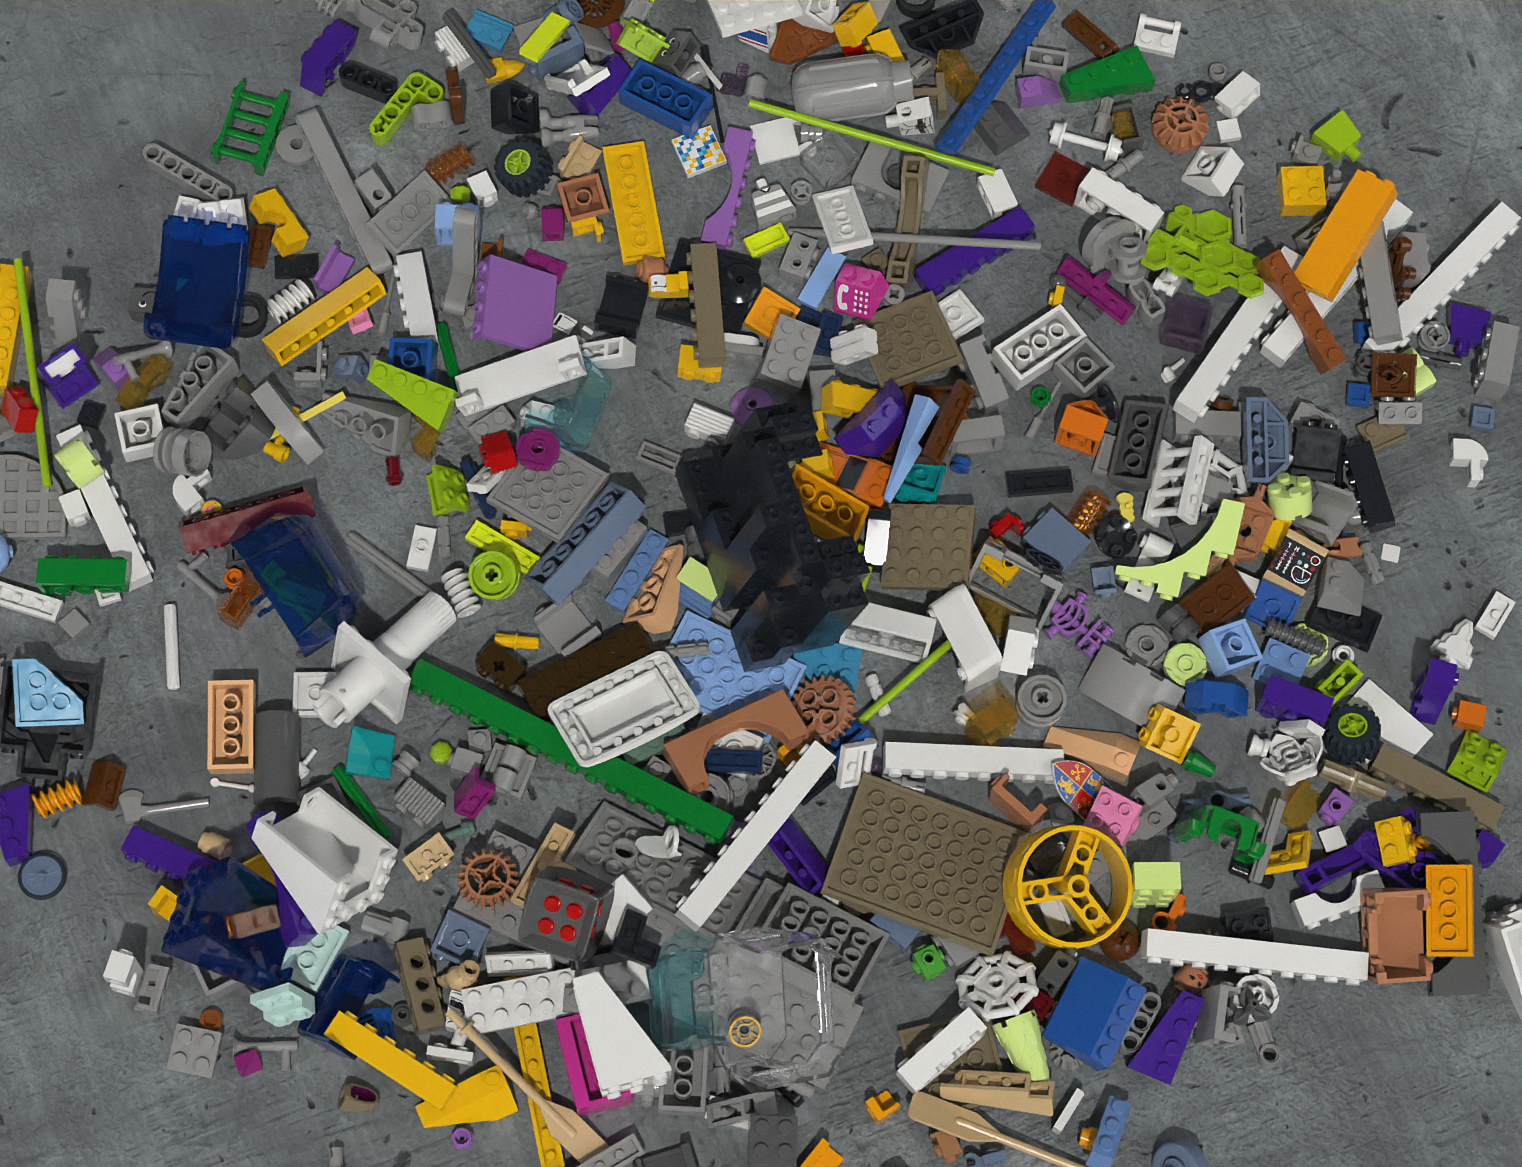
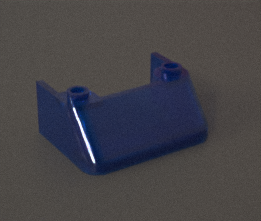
(343, 991)

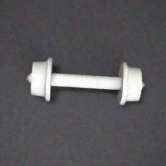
(1112, 149)

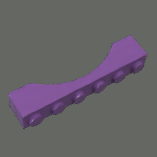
(736, 151)

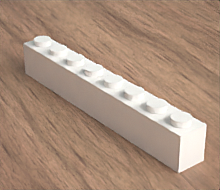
(110, 516)
(969, 761)

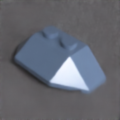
(1263, 440)

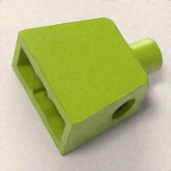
(1338, 138)

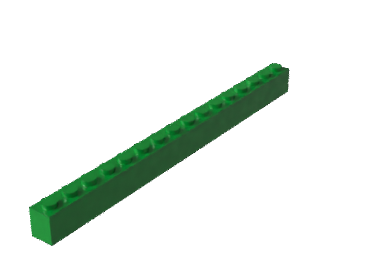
(544, 738)

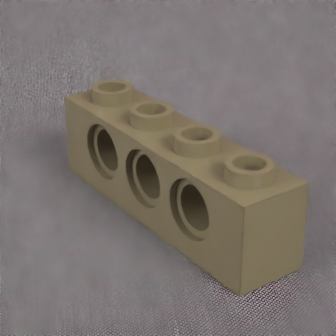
(422, 1021)

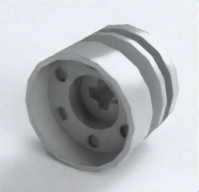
(182, 451)

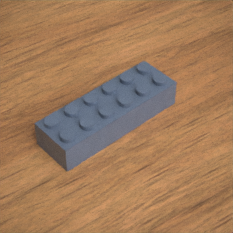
(585, 543)

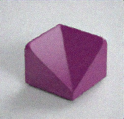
(248, 1062)

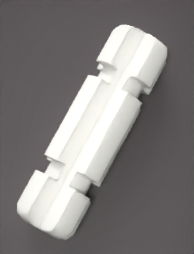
(877, 692)

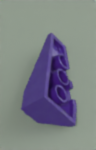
(1398, 876)

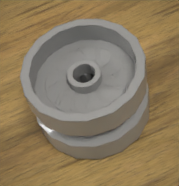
(1044, 714)

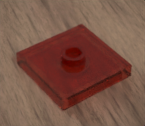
(1062, 178)

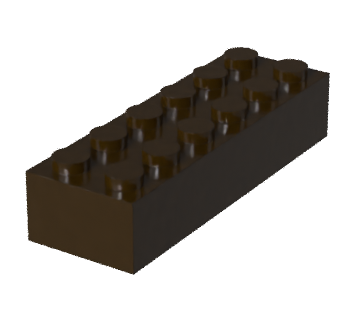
(582, 668)

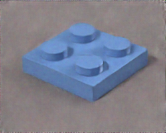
(1282, 662)

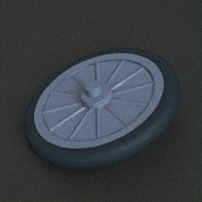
(42, 876)

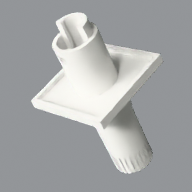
(377, 668)

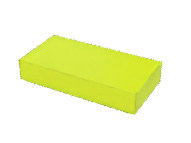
(766, 240)

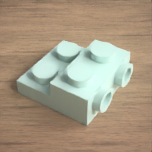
(284, 1004)

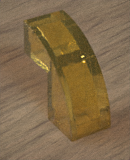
(152, 375)
(426, 441)

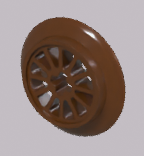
(614, 13)

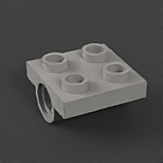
(509, 770)

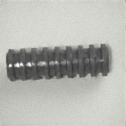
(1295, 637)

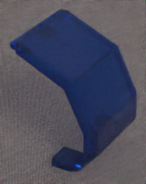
(199, 282)

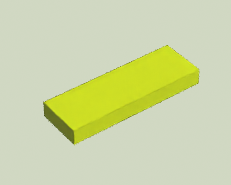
(544, 37)

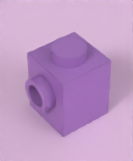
(1334, 808)

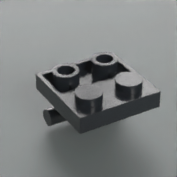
(1249, 924)

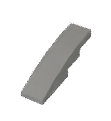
(287, 422)

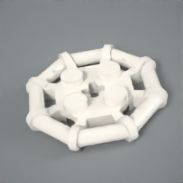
(1215, 470)
(1000, 995)

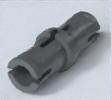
(1454, 362)

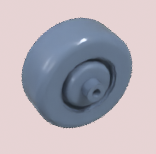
(1179, 1154)

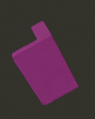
(472, 794)

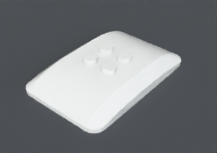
(624, 709)

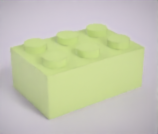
(1155, 883)

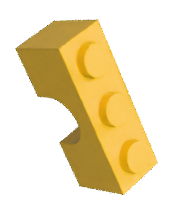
(272, 208)
(820, 465)

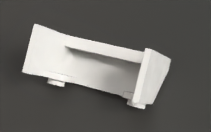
(968, 636)

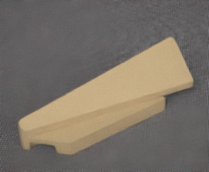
(1001, 1090)

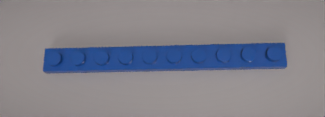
(995, 77)

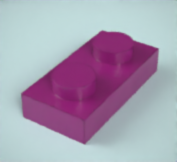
(544, 263)

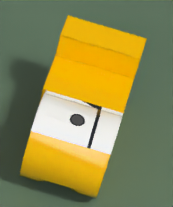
(668, 285)

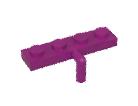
(1097, 289)

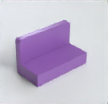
(333, 270)

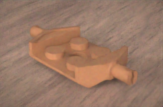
(1258, 518)

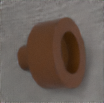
(1223, 403)

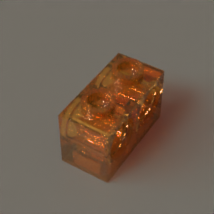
(252, 921)

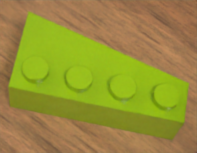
(419, 395)

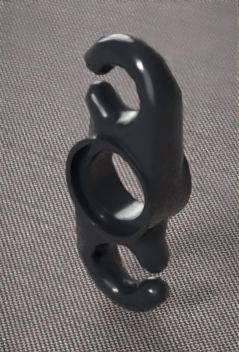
(1210, 87)

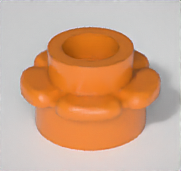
(230, 574)

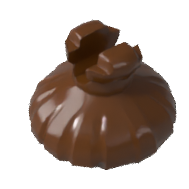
(1125, 948)

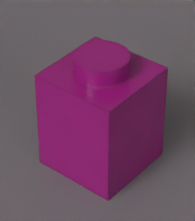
(552, 224)

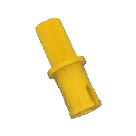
(516, 641)

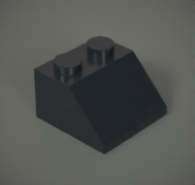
(514, 109)

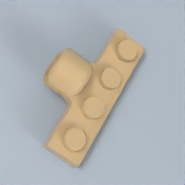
(549, 854)

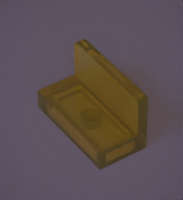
(1301, 807)

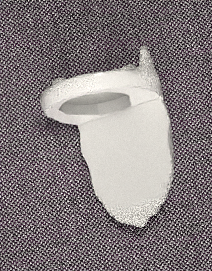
(660, 846)

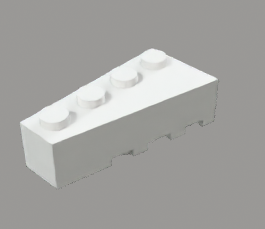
(416, 296)
(941, 1051)

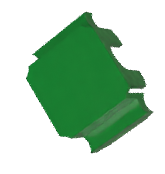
(1228, 823)

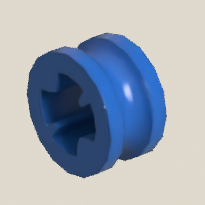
(960, 465)

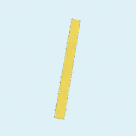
(316, 410)

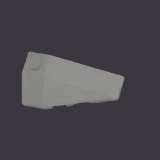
(375, 422)

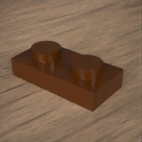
(259, 245)

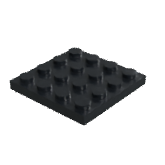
(678, 309)

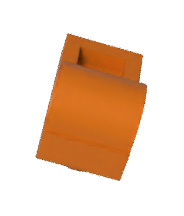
(1177, 909)

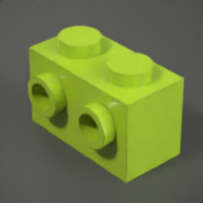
(1340, 682)

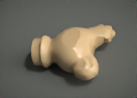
(460, 976)

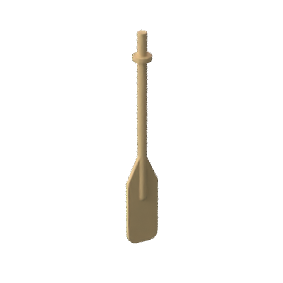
(561, 1122)
(971, 1126)

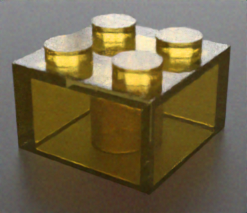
(992, 723)

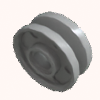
(722, 793)

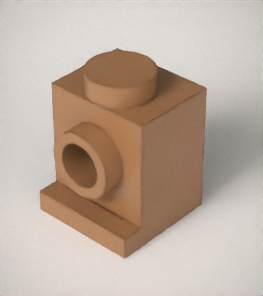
(946, 1147)

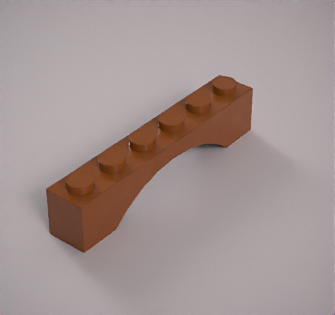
(1318, 338)

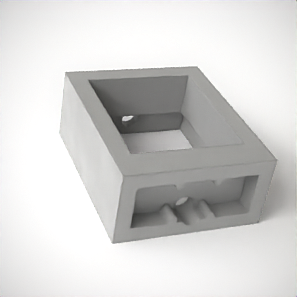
(978, 436)

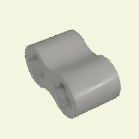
(432, 115)

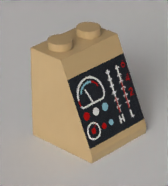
(1295, 563)

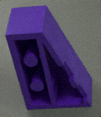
(325, 55)
(596, 98)
(1433, 690)
(16, 824)

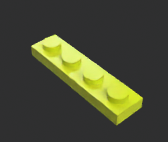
(490, 540)

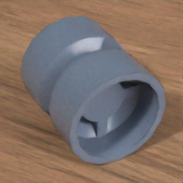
(568, 9)

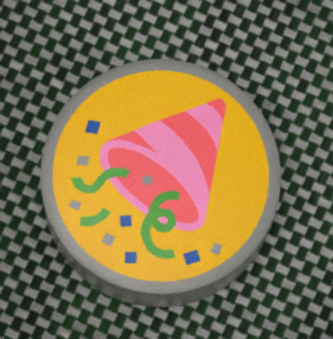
(210, 506)

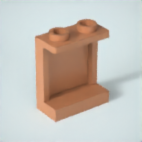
(1013, 808)

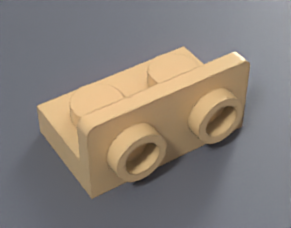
(579, 161)
(428, 857)

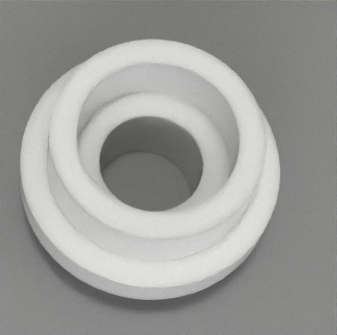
(1342, 649)

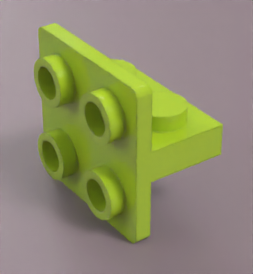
(641, 40)
(447, 490)

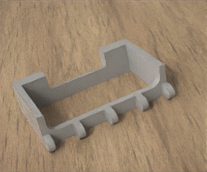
(1000, 552)

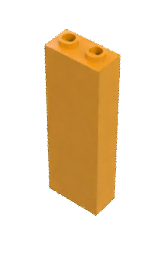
(1345, 234)

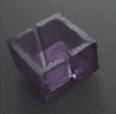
(1186, 325)

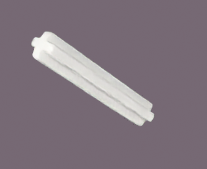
(171, 646)

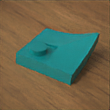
(369, 754)

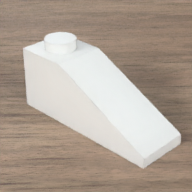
(610, 353)

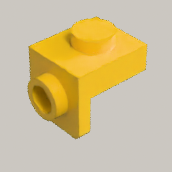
(587, 226)
(514, 529)

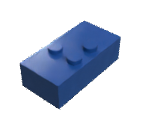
(665, 99)

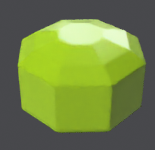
(460, 194)
(440, 753)

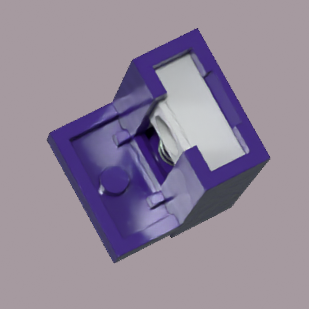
(67, 376)

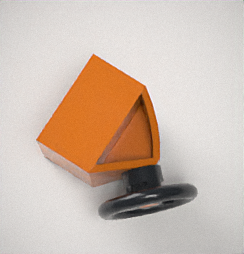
(1086, 421)

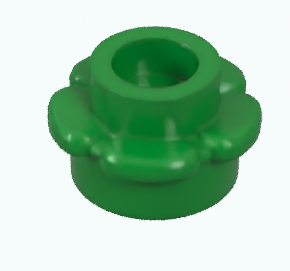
(1040, 392)

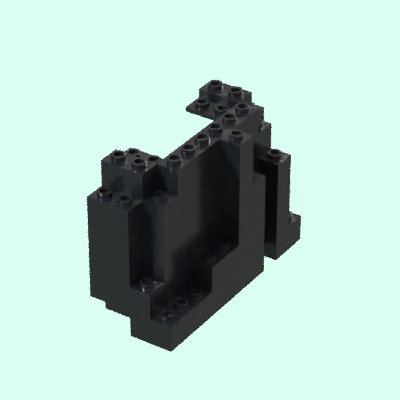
(761, 543)

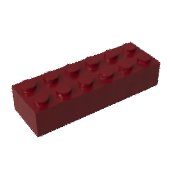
(232, 522)

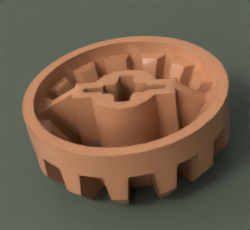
(1176, 136)

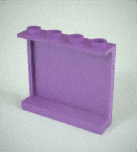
(513, 304)

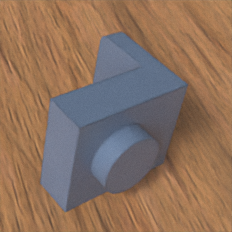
(351, 368)
(1103, 581)

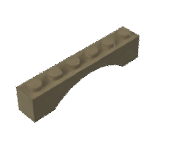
(913, 189)

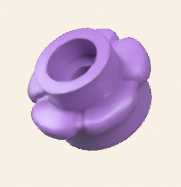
(455, 1138)

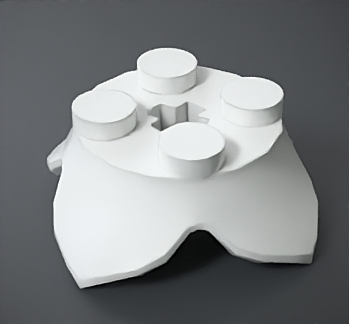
(1291, 760)

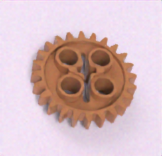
(823, 710)

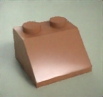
(582, 198)

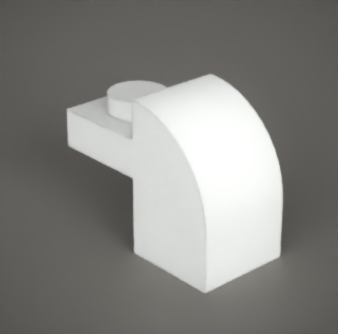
(1470, 455)
(186, 492)

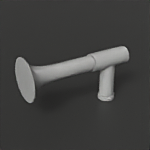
(126, 359)
(189, 571)
(283, 1046)

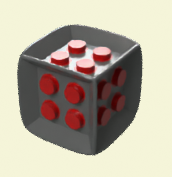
(566, 913)

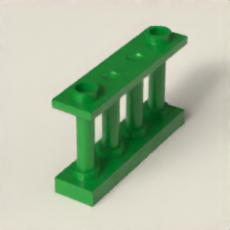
(265, 142)

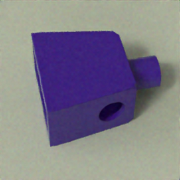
(1466, 327)

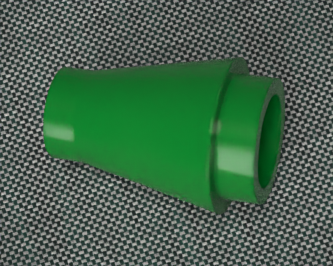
(1197, 764)

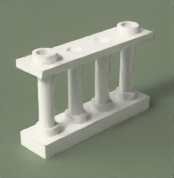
(1193, 486)

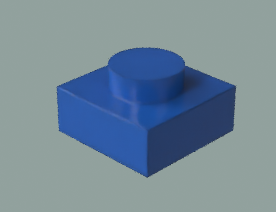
(1361, 332)
(1358, 395)

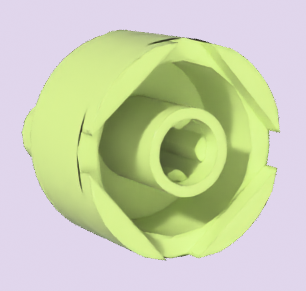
(79, 463)
(1290, 496)

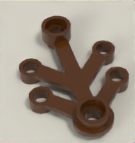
(1401, 246)

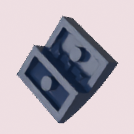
(828, 323)

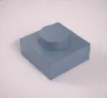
(1482, 419)

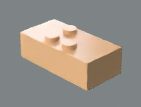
(231, 726)

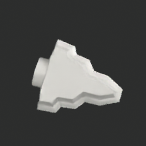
(1456, 645)

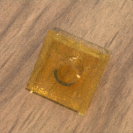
(957, 73)

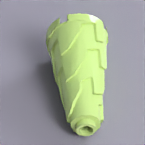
(1024, 1045)

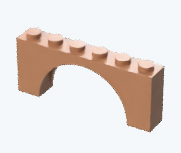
(769, 715)

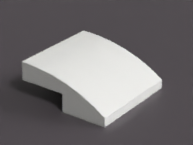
(224, 211)

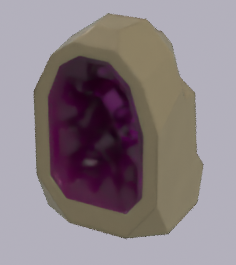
(357, 1099)

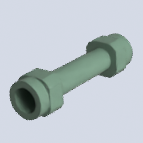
(465, 830)

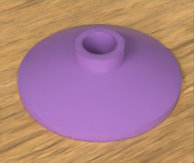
(739, 405)

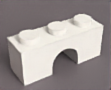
(123, 972)

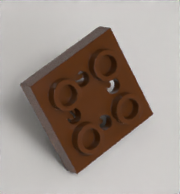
(1383, 366)

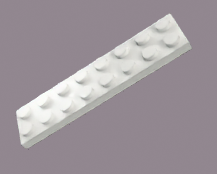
(541, 996)

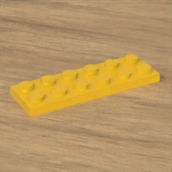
(633, 202)

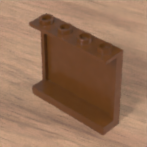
(937, 438)

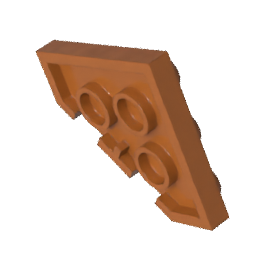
(799, 41)

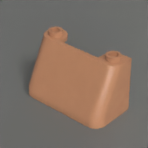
(1395, 934)

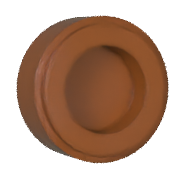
(211, 1020)

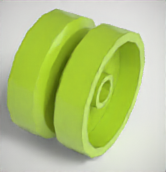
(482, 572)

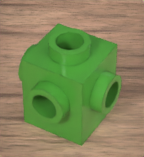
(928, 970)

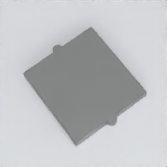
(593, 38)

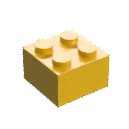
(1301, 190)

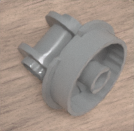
(1115, 249)

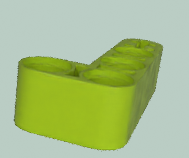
(403, 110)

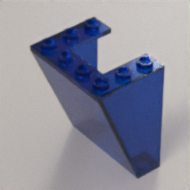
(200, 933)

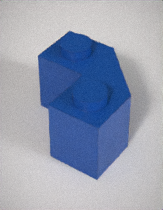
(1218, 697)

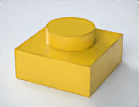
(1056, 297)

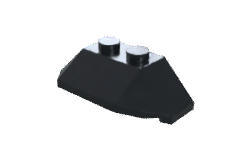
(947, 29)

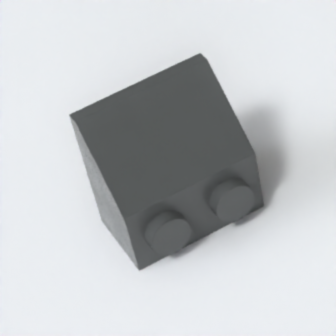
(1000, 128)

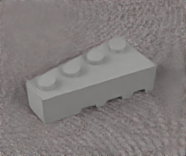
(198, 385)

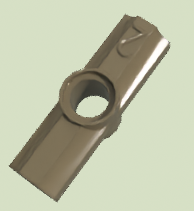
(1352, 779)

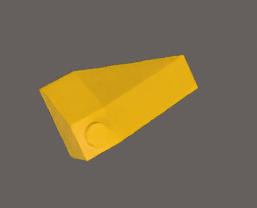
(475, 1100)

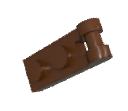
(1089, 35)

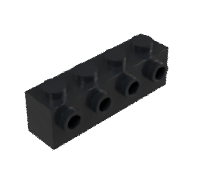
(1369, 486)

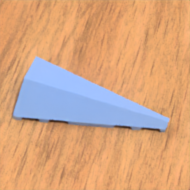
(919, 418)

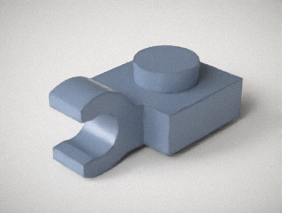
(991, 1158)

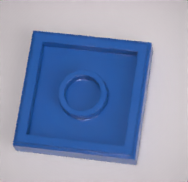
(1272, 602)

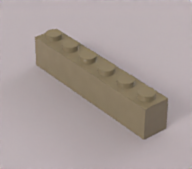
(707, 305)
(1433, 787)

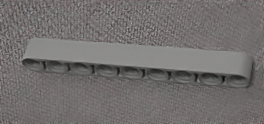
(343, 191)

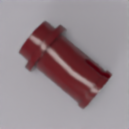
(393, 471)

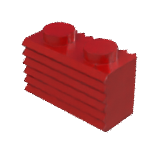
(19, 410)
(497, 452)

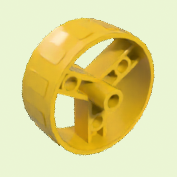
(1065, 886)

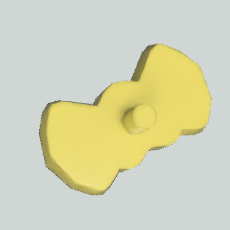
(1125, 509)

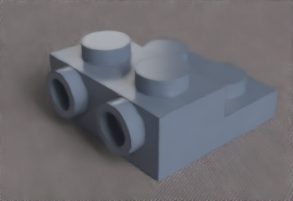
(459, 938)

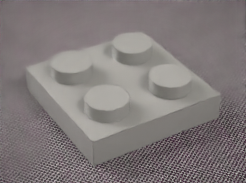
(194, 1050)

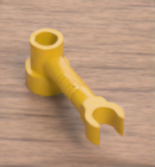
(277, 449)

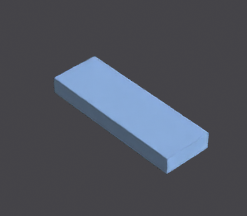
(821, 279)

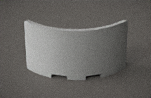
(1128, 686)

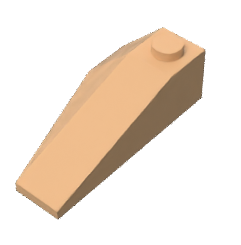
(659, 599)
(1101, 751)

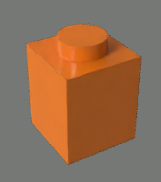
(1468, 716)

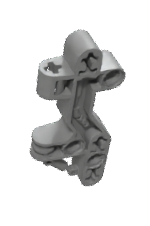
(388, 23)

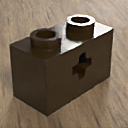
(495, 656)

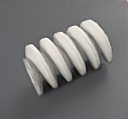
(289, 300)
(459, 593)

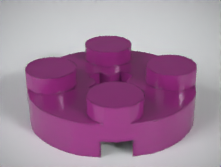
(538, 461)

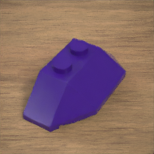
(875, 424)

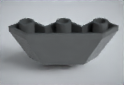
(237, 424)

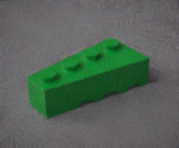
(1108, 77)
(82, 575)

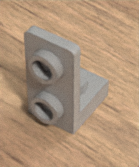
(312, 379)

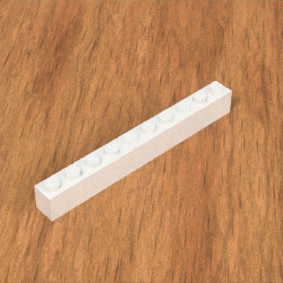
(1451, 275)
(1287, 333)
(1229, 348)
(755, 835)
(1254, 955)

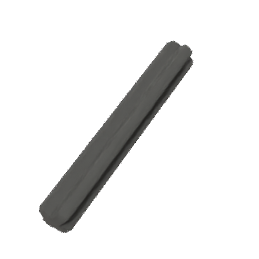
(469, 44)

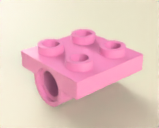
(1114, 815)

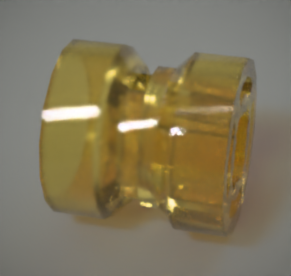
(1123, 127)

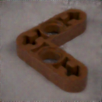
(455, 96)

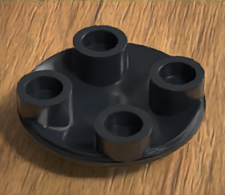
(1115, 536)

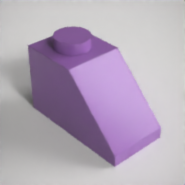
(1036, 92)
(115, 374)

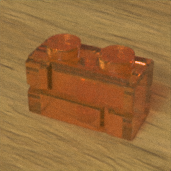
(237, 606)

